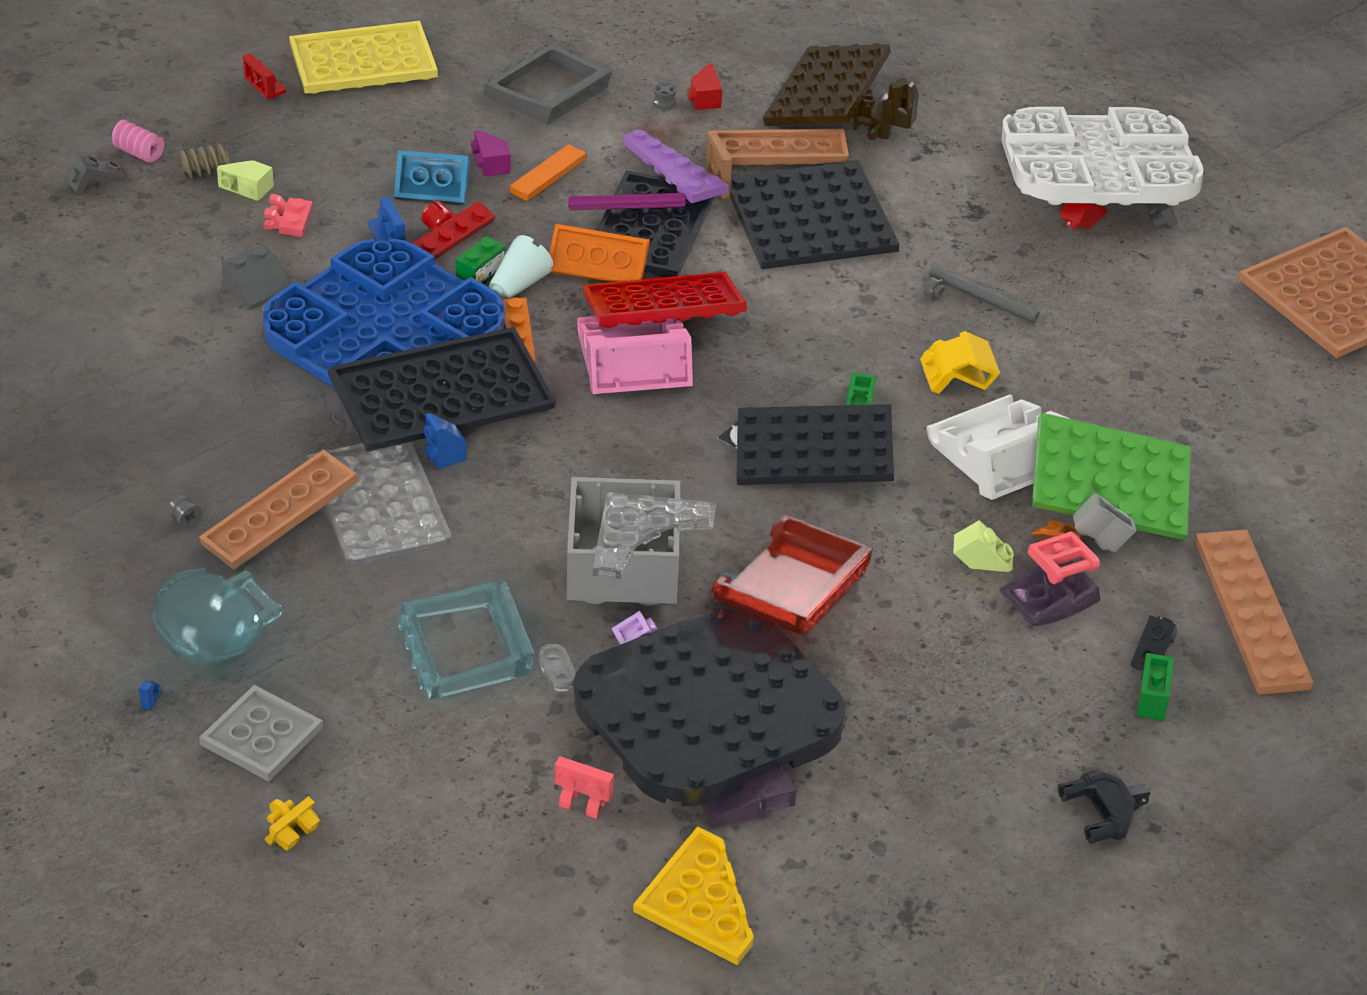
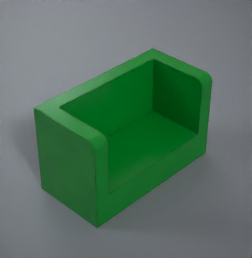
(1155, 686)

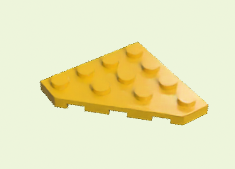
(700, 898)

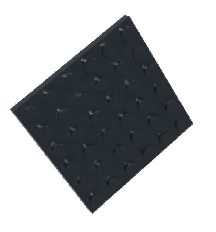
(811, 215)

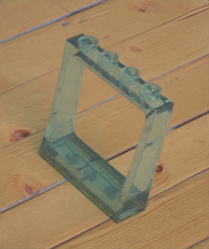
(499, 601)

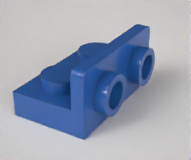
(389, 222)

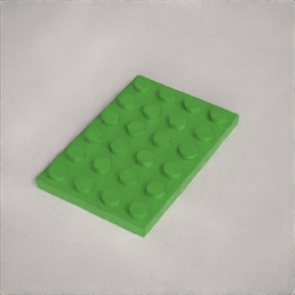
(1127, 469)

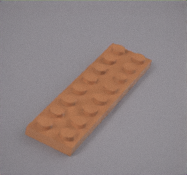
(1253, 612)

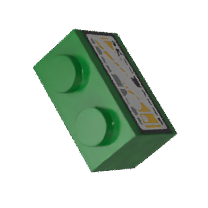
(480, 260)

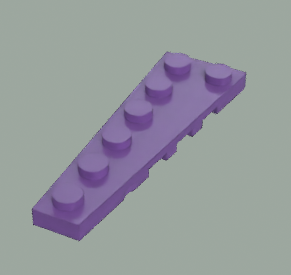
(679, 170)

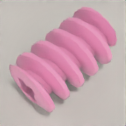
(137, 141)

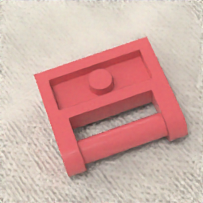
(1061, 549)

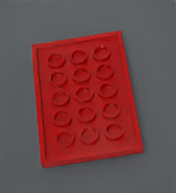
(664, 299)

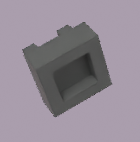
(1162, 214)

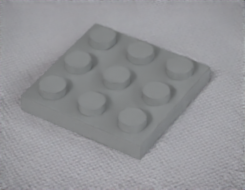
(261, 733)

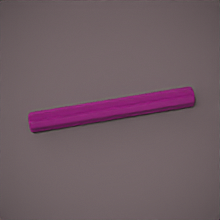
(626, 201)

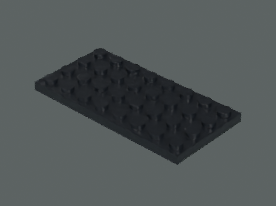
(458, 380)

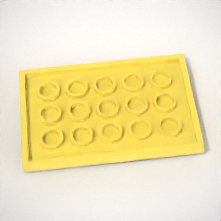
(363, 57)

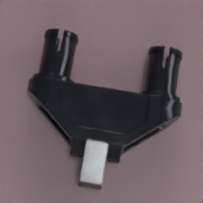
(1111, 799)

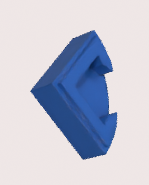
(149, 693)

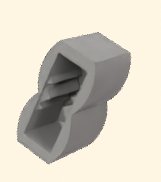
(1104, 523)

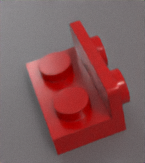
(261, 77)

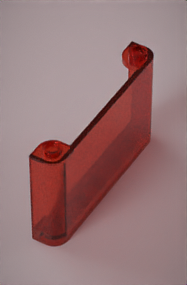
(796, 576)

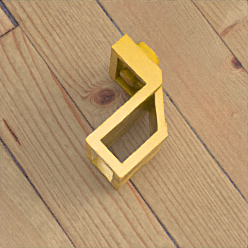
(959, 358)

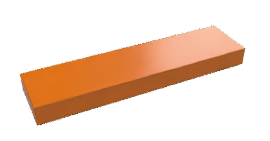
(547, 172)

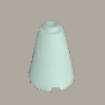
(521, 267)

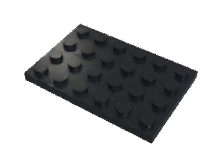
(668, 229)
(815, 444)

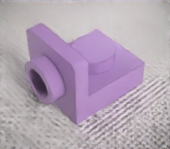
(634, 627)

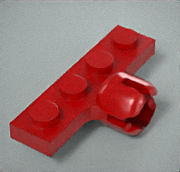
(451, 228)

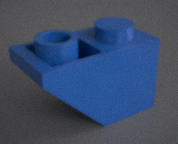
(444, 442)

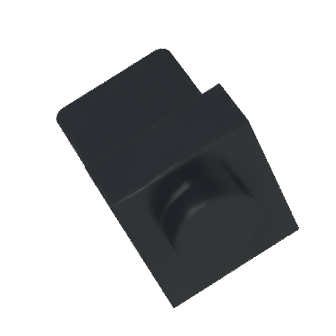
(1154, 639)

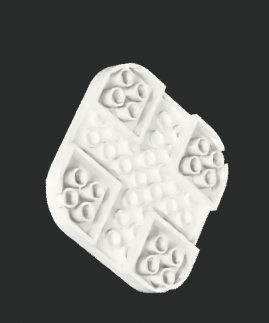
(1101, 158)

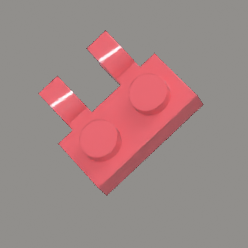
(294, 218)
(585, 779)

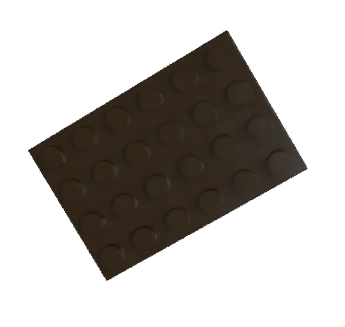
(827, 84)

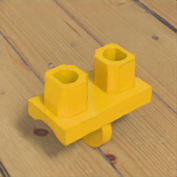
(287, 819)

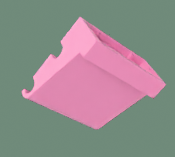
(636, 355)

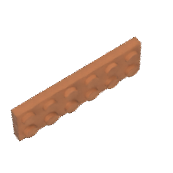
(785, 146)
(278, 509)

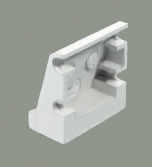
(992, 444)

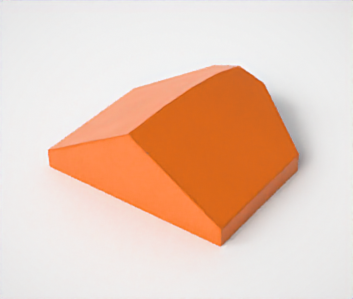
(1055, 529)

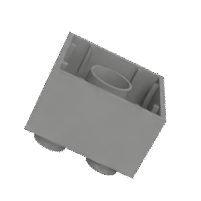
(651, 571)

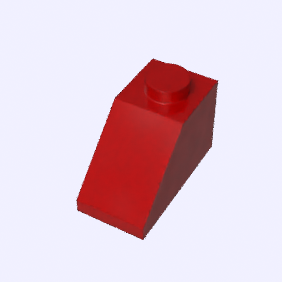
(705, 89)
(1082, 214)

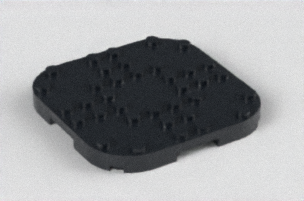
(708, 705)

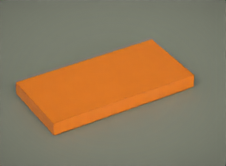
(597, 254)

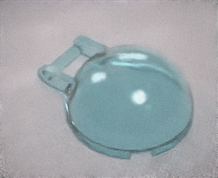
(211, 618)

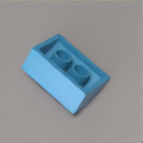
(432, 176)

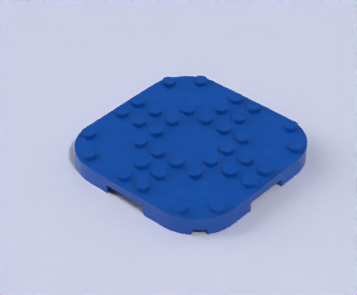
(376, 304)

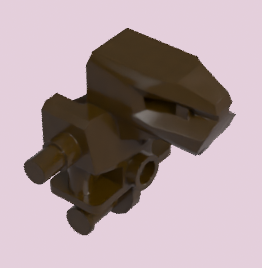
(890, 109)

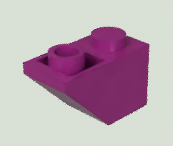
(491, 154)

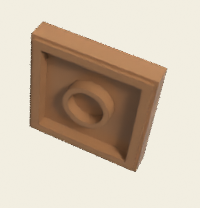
(719, 161)

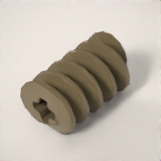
(203, 161)

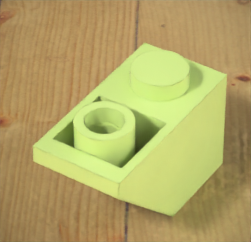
(246, 178)
(983, 549)

